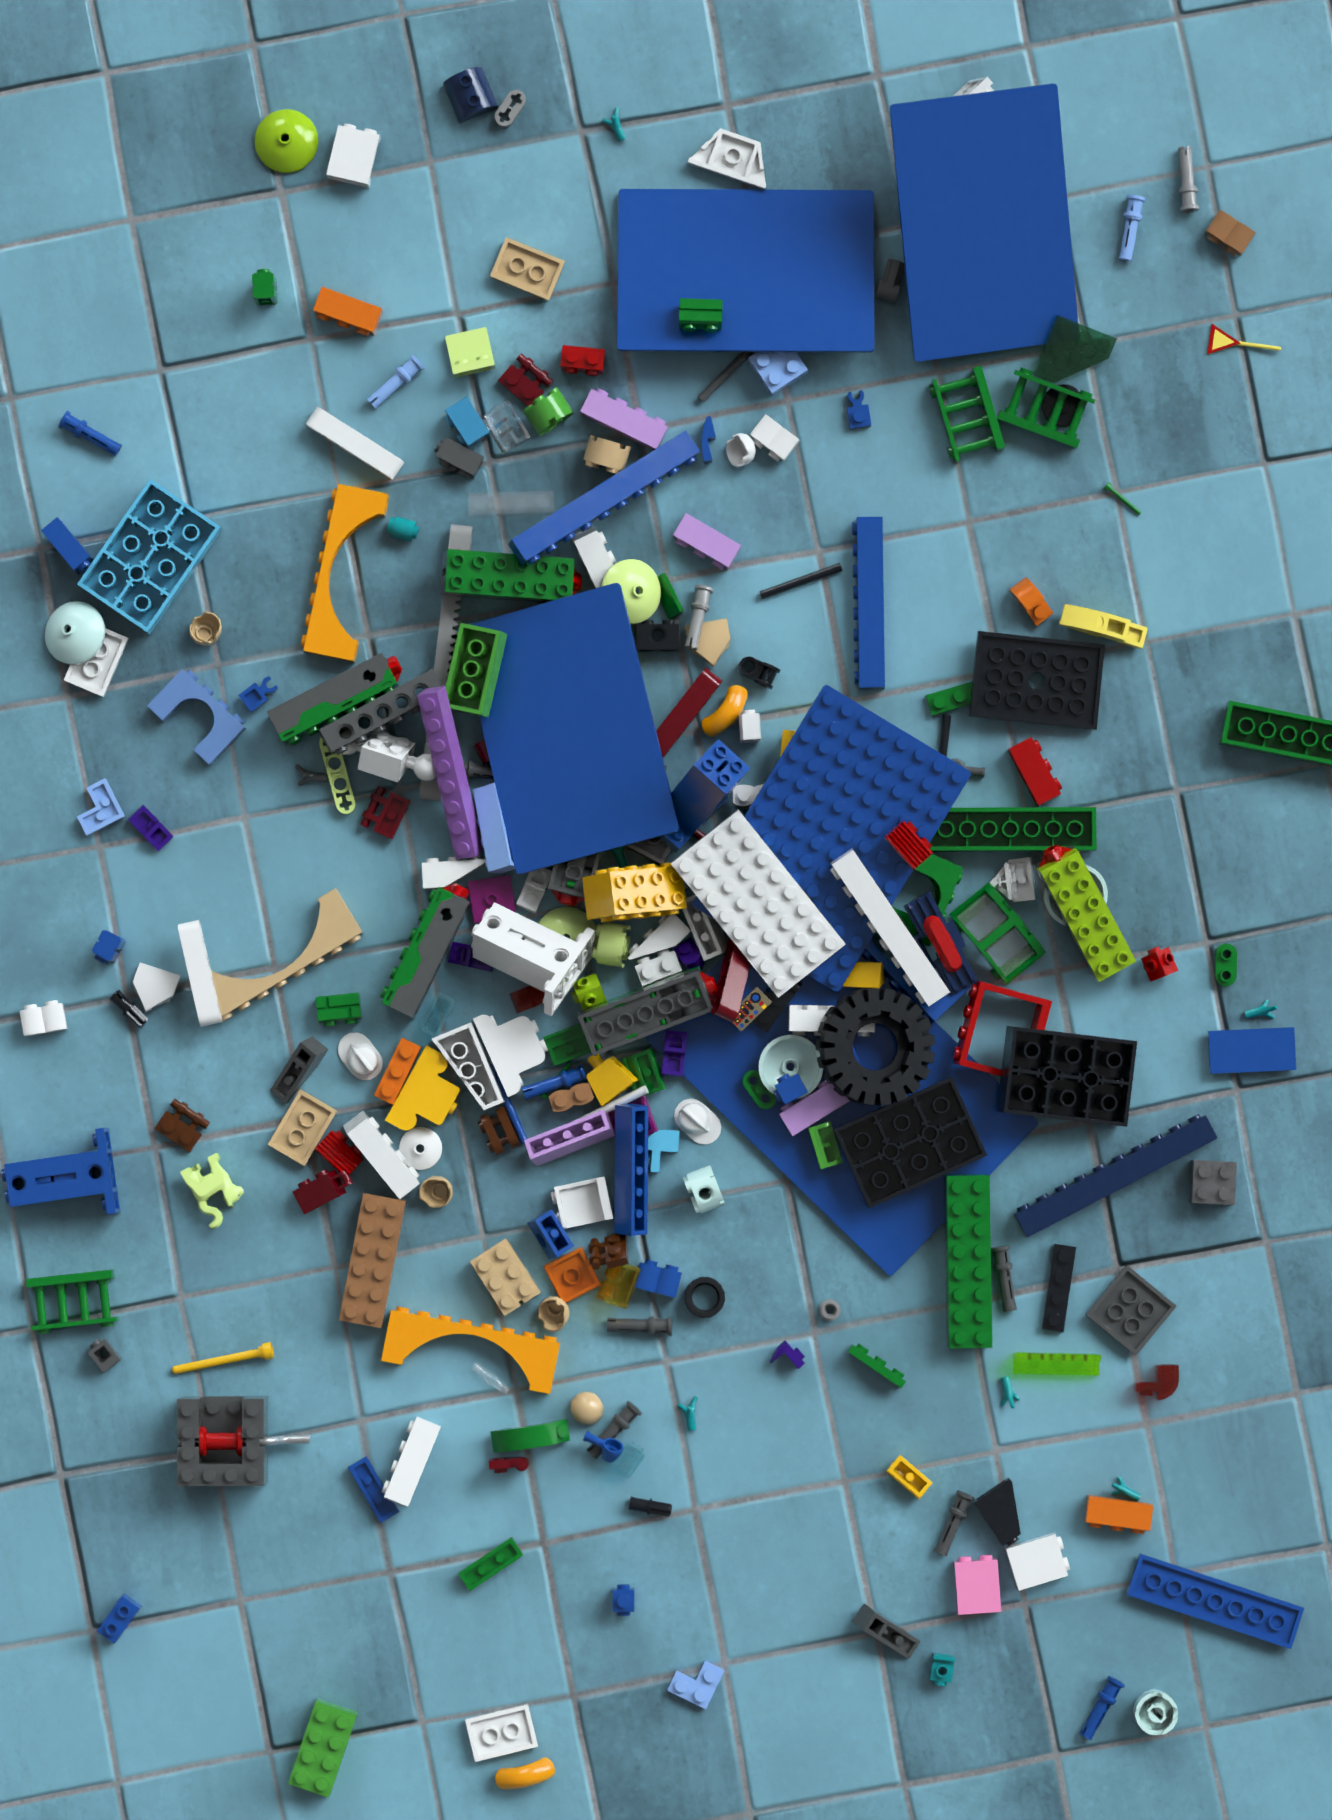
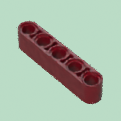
(687, 709)
(731, 983)

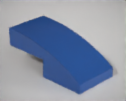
(707, 435)

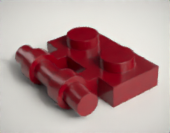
(520, 385)
(391, 815)
(502, 1464)

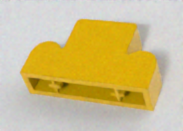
(425, 1093)

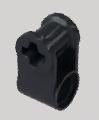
(760, 672)

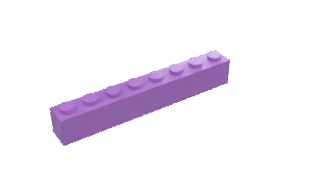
(450, 772)

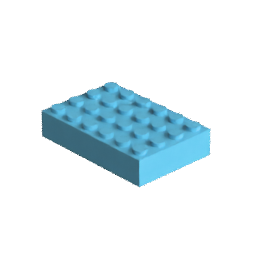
(150, 556)

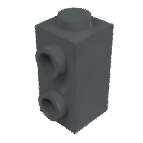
(455, 455)

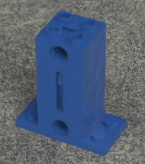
(704, 791)
(65, 1177)

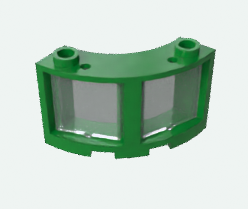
(997, 933)

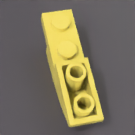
(1104, 625)

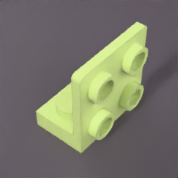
(470, 352)

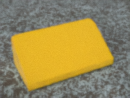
(866, 975)

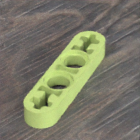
(333, 775)

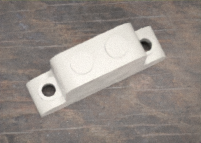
(512, 1048)

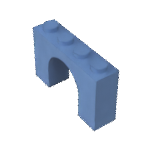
(225, 727)

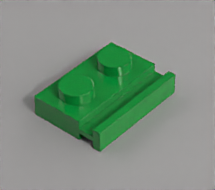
(567, 1044)
(646, 1070)

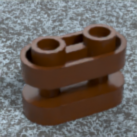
(487, 1126)

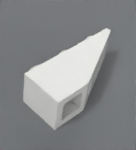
(445, 873)
(666, 936)

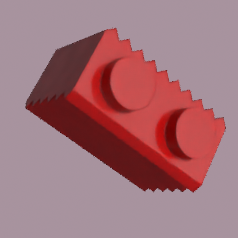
(908, 844)
(339, 1153)

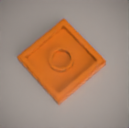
(572, 1275)

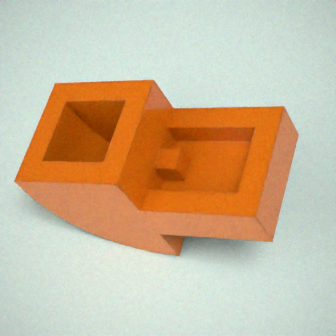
(1031, 601)

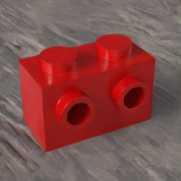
(582, 359)

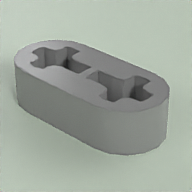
(514, 112)

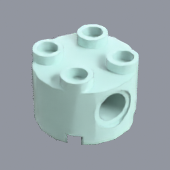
(703, 1179)
(1155, 1712)

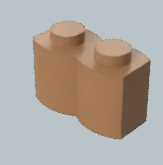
(1229, 233)
(565, 1099)

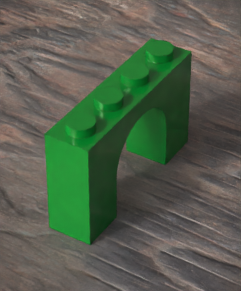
(944, 878)

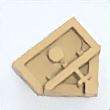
(713, 640)

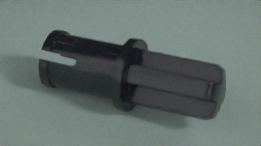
(129, 1008)
(650, 1506)

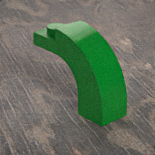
(530, 1436)

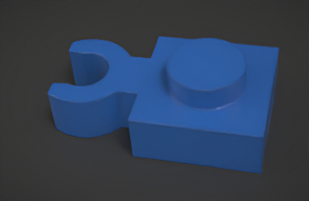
(858, 414)
(256, 696)

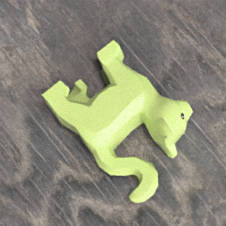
(207, 1186)

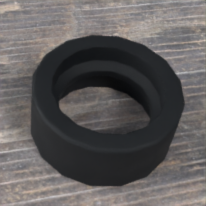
(704, 1281)

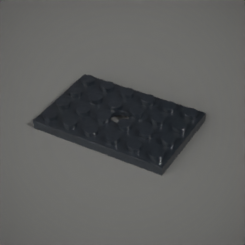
(1070, 674)

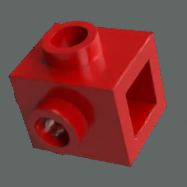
(1159, 963)

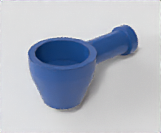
(610, 1447)

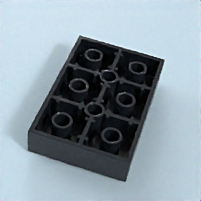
(1066, 1076)
(910, 1142)

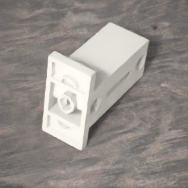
(532, 952)

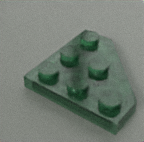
(1072, 349)

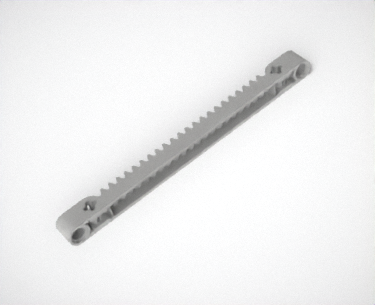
(459, 539)

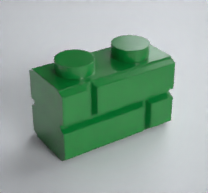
(264, 287)
(700, 314)
(339, 1008)

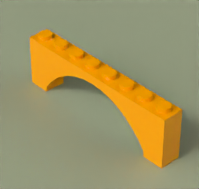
(350, 511)
(534, 1355)

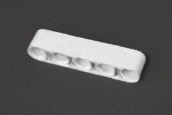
(354, 443)
(199, 973)

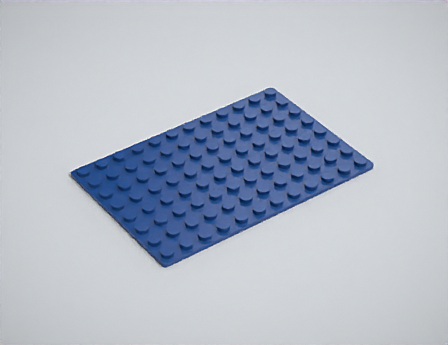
(983, 220)
(782, 261)
(574, 733)
(842, 789)

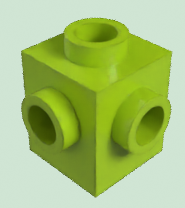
(588, 991)

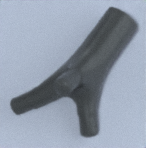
(310, 776)

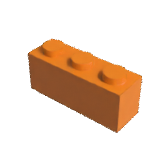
(347, 311)
(398, 1071)
(1118, 1514)

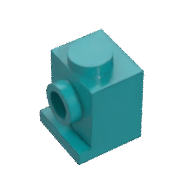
(942, 1660)

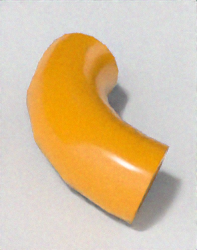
(727, 712)
(525, 1775)

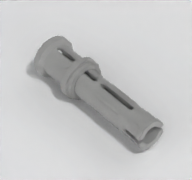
(1188, 190)
(699, 607)

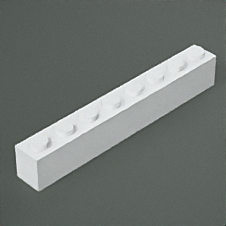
(890, 928)

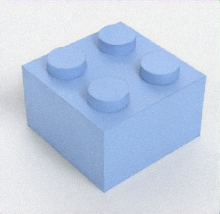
(777, 369)

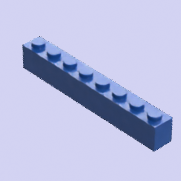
(870, 602)

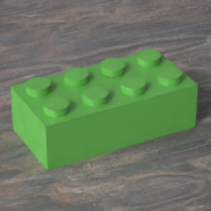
(475, 669)
(323, 1748)

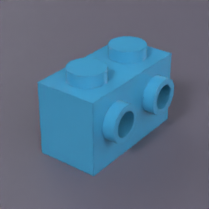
(467, 422)

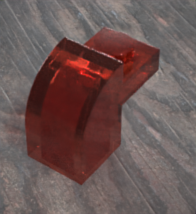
(526, 998)
(1166, 1382)

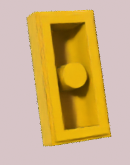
(909, 1477)

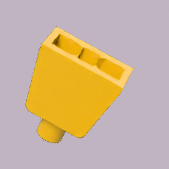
(608, 1078)

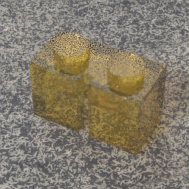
(618, 1285)

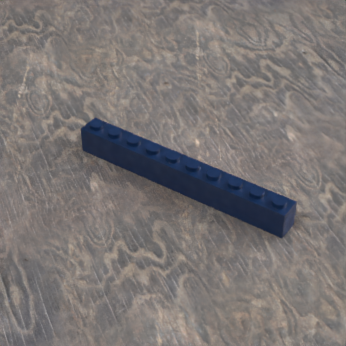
(1115, 1175)

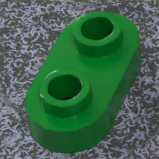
(1225, 964)
(758, 1090)

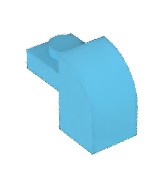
(661, 1141)

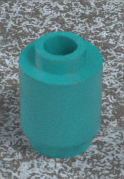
(402, 528)

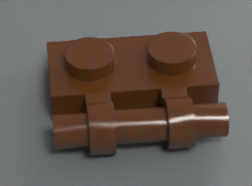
(179, 1131)
(615, 1251)

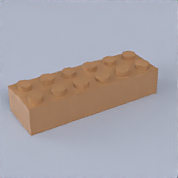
(372, 1260)

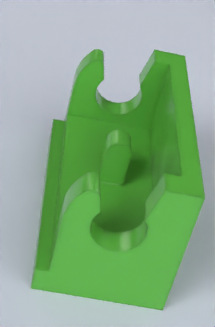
(825, 1145)

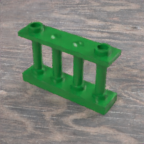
(983, 400)
(1030, 420)
(80, 1280)

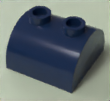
(470, 94)

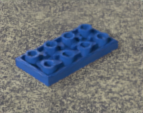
(1252, 1050)

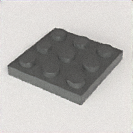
(1131, 1310)

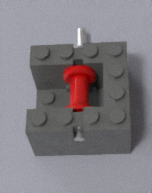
(225, 1440)

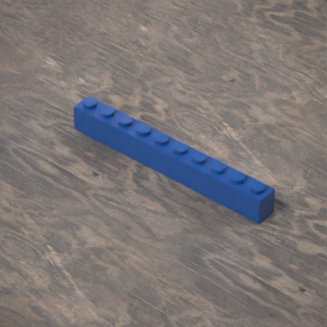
(603, 498)

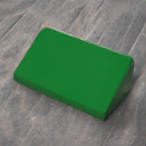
(669, 598)

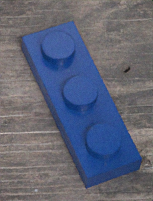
(372, 1489)

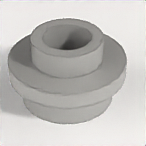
(822, 1310)

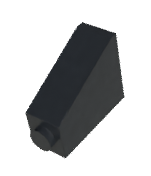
(1000, 1512)

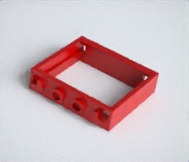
(971, 1013)

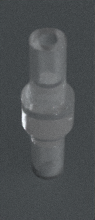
(491, 1378)

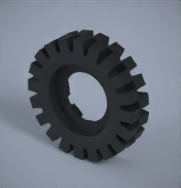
(912, 1053)

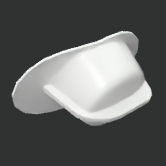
(360, 1056)
(697, 1121)

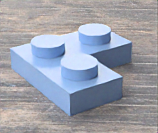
(106, 810)
(700, 1689)

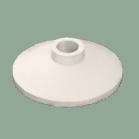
(431, 1143)

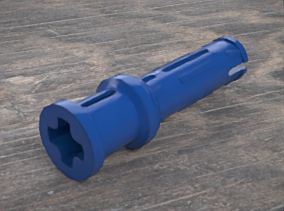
(80, 429)
(565, 1080)
(1105, 1700)

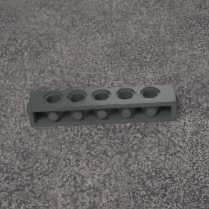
(330, 732)

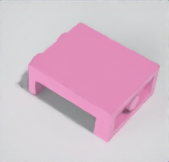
(977, 1585)

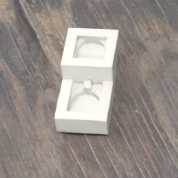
(534, 889)

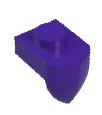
(689, 954)
(794, 1355)

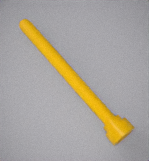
(265, 1351)

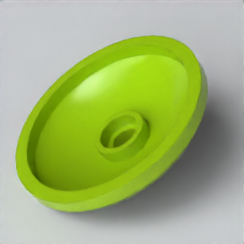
(288, 155)

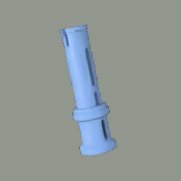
(1132, 217)
(403, 375)

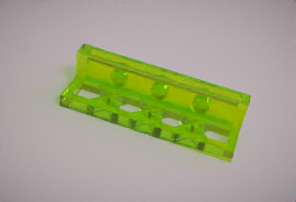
(1056, 1363)

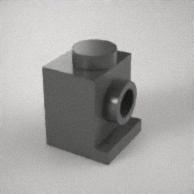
(104, 1363)

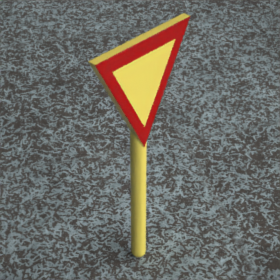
(1220, 340)

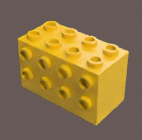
(634, 892)

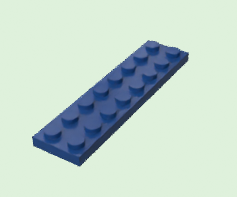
(1215, 1601)

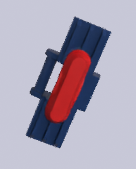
(945, 939)

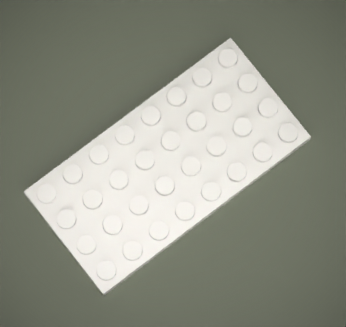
(758, 903)

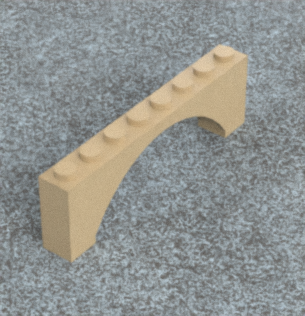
(333, 929)

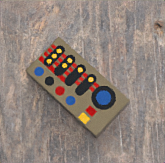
(751, 1008)

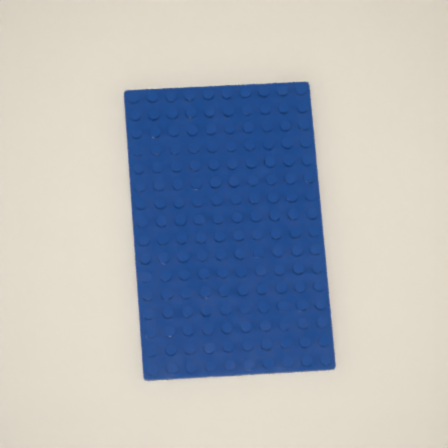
(893, 1230)

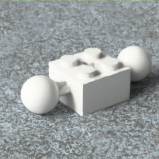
(390, 757)

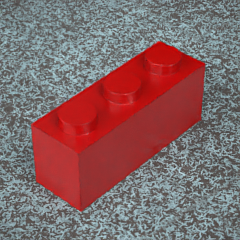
(1035, 771)

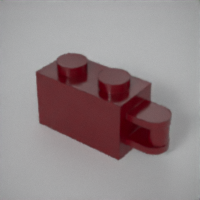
(321, 1190)

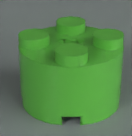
(548, 411)

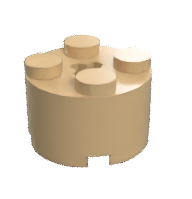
(607, 454)

